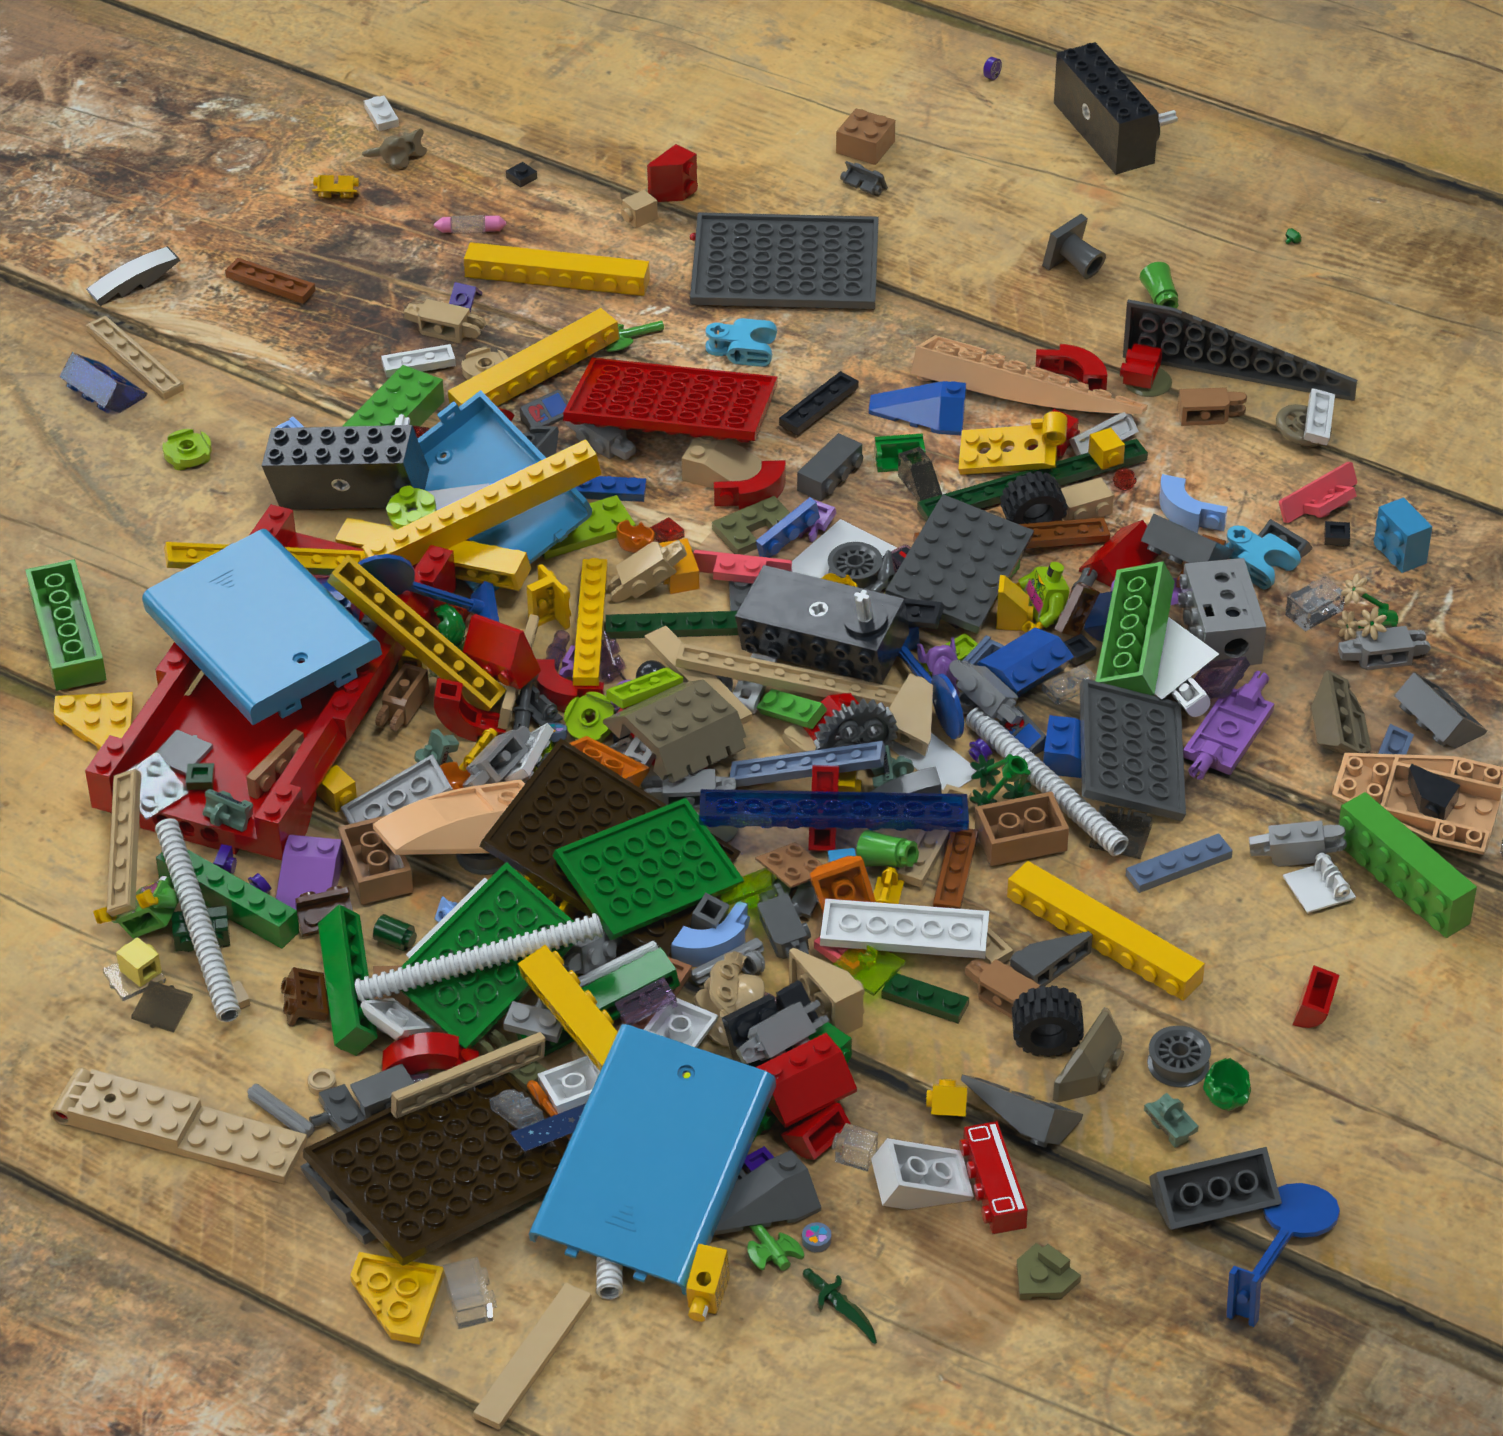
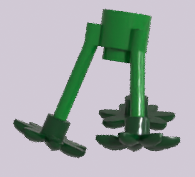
(1014, 770)

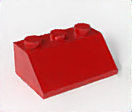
(501, 651)
(808, 1079)

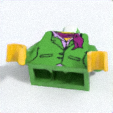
(152, 909)

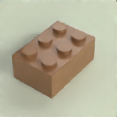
(1021, 828)
(372, 864)

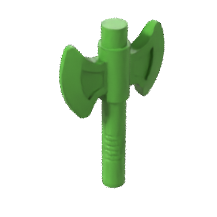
(626, 334)
(773, 1249)

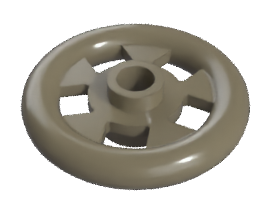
(1298, 424)

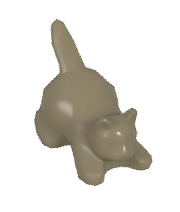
(397, 149)

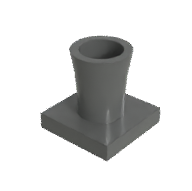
(1068, 244)

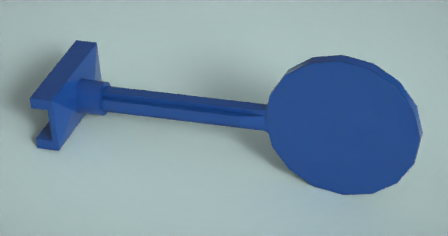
(399, 576)
(945, 697)
(1303, 1213)

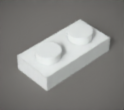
(381, 113)

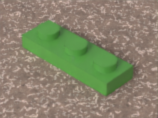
(791, 708)

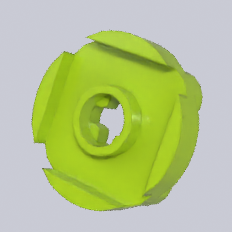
(181, 458)
(409, 498)
(586, 705)

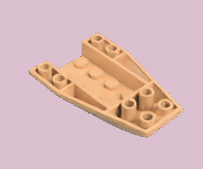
(1386, 781)
(447, 821)

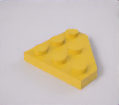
(95, 715)
(397, 1293)

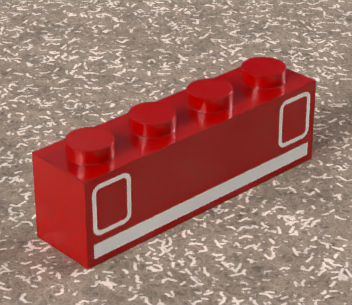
(994, 1178)

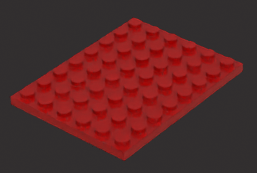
(671, 399)

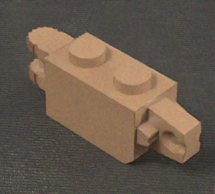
(998, 984)

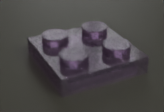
(1221, 676)

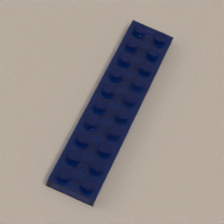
(834, 810)

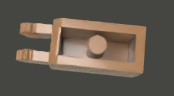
(1209, 405)
(403, 696)

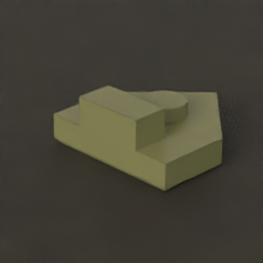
(1045, 1273)

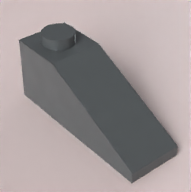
(1052, 957)

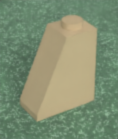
(914, 713)

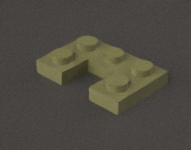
(737, 527)

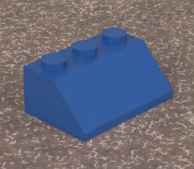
(1028, 660)

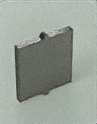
(162, 1006)

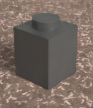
(709, 913)

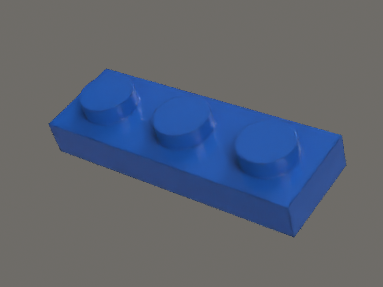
(607, 486)
(788, 528)

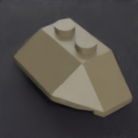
(1339, 717)
(1092, 1060)

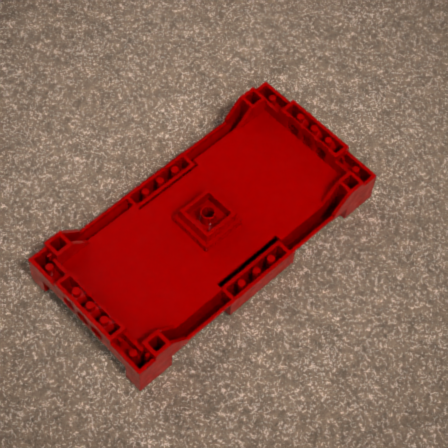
(325, 719)

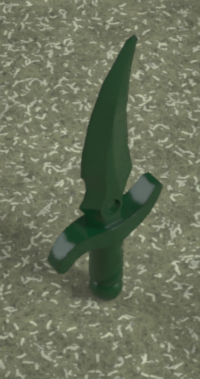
(840, 1301)

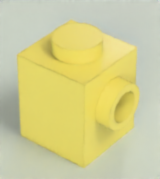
(139, 961)

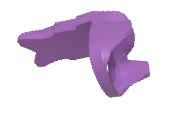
(939, 659)

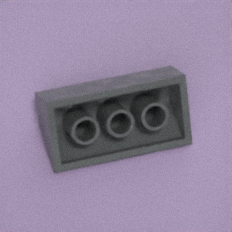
(1215, 1188)

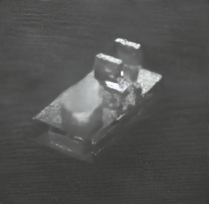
(516, 1108)

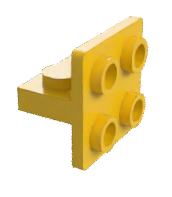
(548, 598)

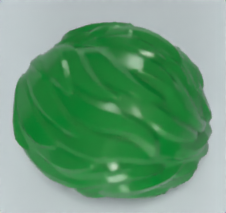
(451, 623)
(1227, 1084)

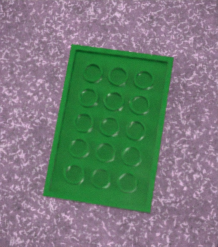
(647, 868)
(477, 1001)

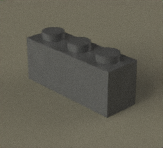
(829, 467)

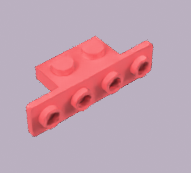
(1321, 495)
(736, 566)

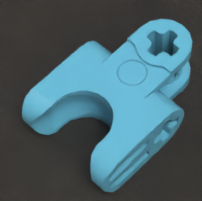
(743, 341)
(1261, 554)

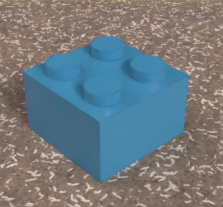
(1402, 535)

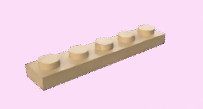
(930, 846)

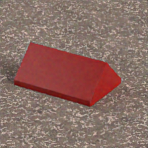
(1120, 552)

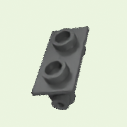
(872, 180)
(543, 709)

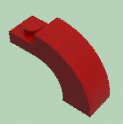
(1074, 362)
(744, 493)
(558, 689)
(459, 715)
(824, 779)
(427, 1052)

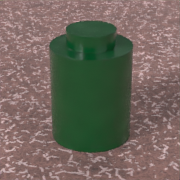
(394, 932)

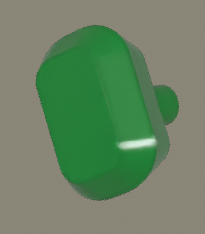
(1293, 235)

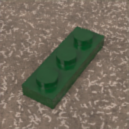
(925, 997)

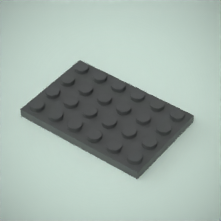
(961, 561)
(1132, 750)

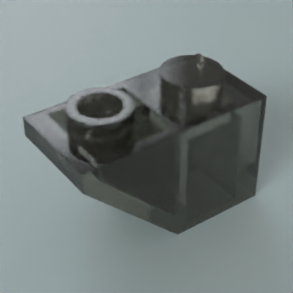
(918, 474)

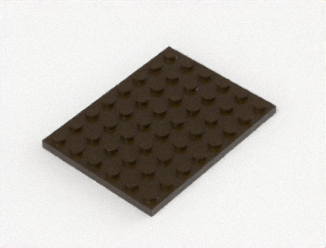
(564, 803)
(435, 1169)

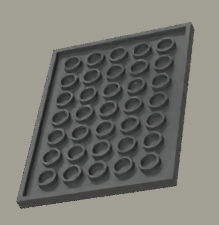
(785, 260)

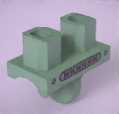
(439, 747)
(891, 768)
(225, 810)
(1172, 1119)

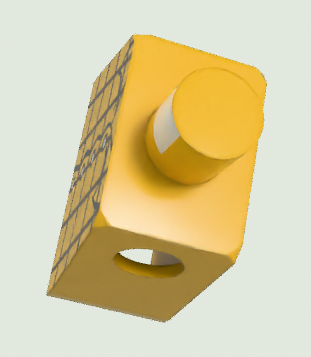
(707, 1281)

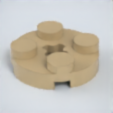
(477, 358)

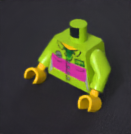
(1047, 594)

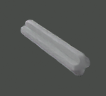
(702, 973)
(280, 1110)

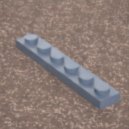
(800, 764)

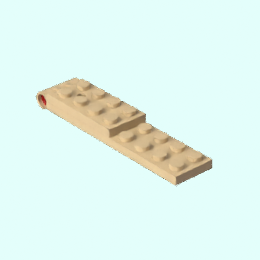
(176, 1125)

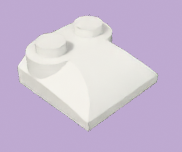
(394, 1018)
(683, 1023)
(569, 1083)

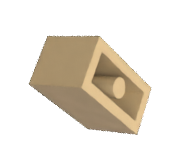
(1088, 500)

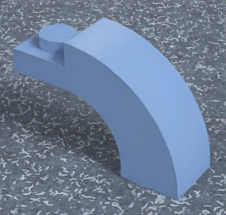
(1186, 510)
(701, 946)

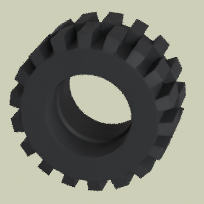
(1033, 499)
(1047, 1021)

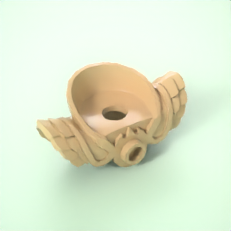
(727, 992)

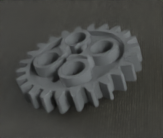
(857, 725)

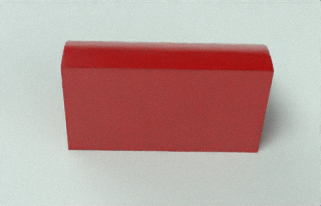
(1316, 998)
(816, 1132)

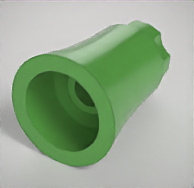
(1159, 284)
(886, 850)

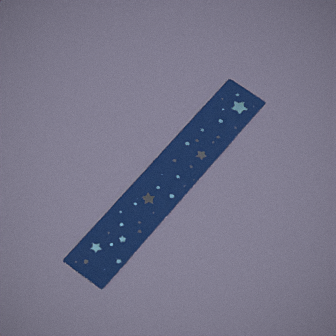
(548, 1129)

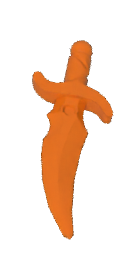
(542, 1099)

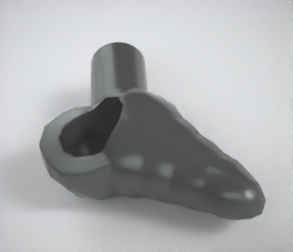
(885, 574)

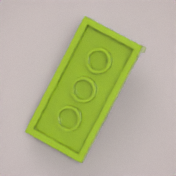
(596, 529)

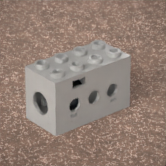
(1223, 608)

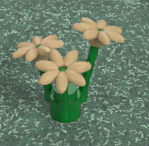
(1374, 622)

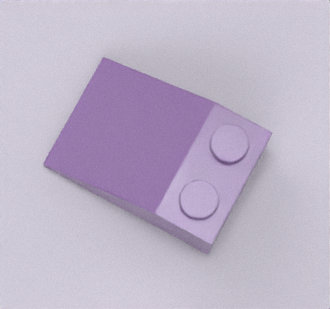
(309, 866)

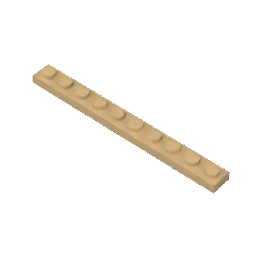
(780, 675)

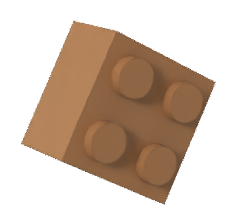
(865, 136)

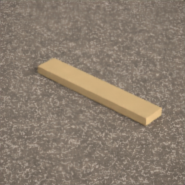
(135, 357)
(667, 645)
(512, 693)
(124, 842)
(467, 1075)
(532, 1356)

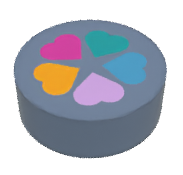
(560, 731)
(816, 1237)

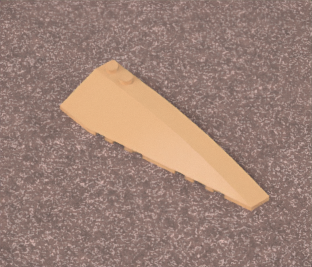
(992, 375)

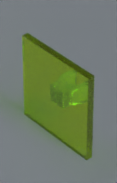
(753, 884)
(870, 967)

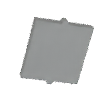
(183, 750)

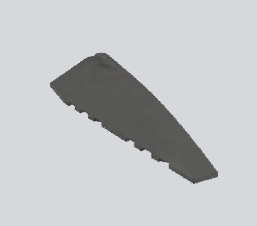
(1215, 350)

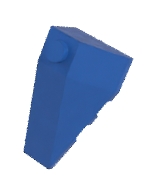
(930, 405)

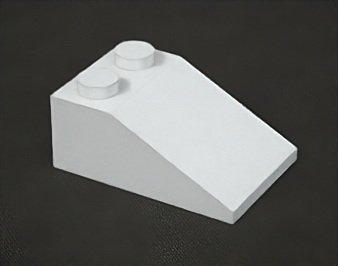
(920, 1175)

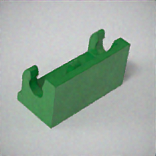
(888, 447)

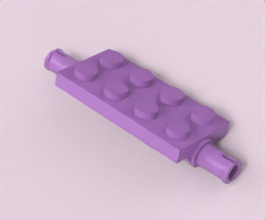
(1229, 729)

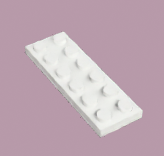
(904, 928)

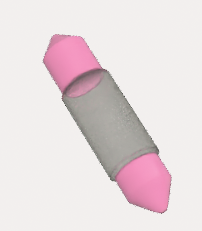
(470, 224)

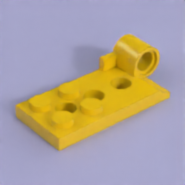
(1044, 432)

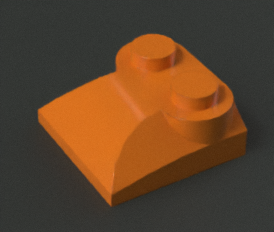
(842, 880)

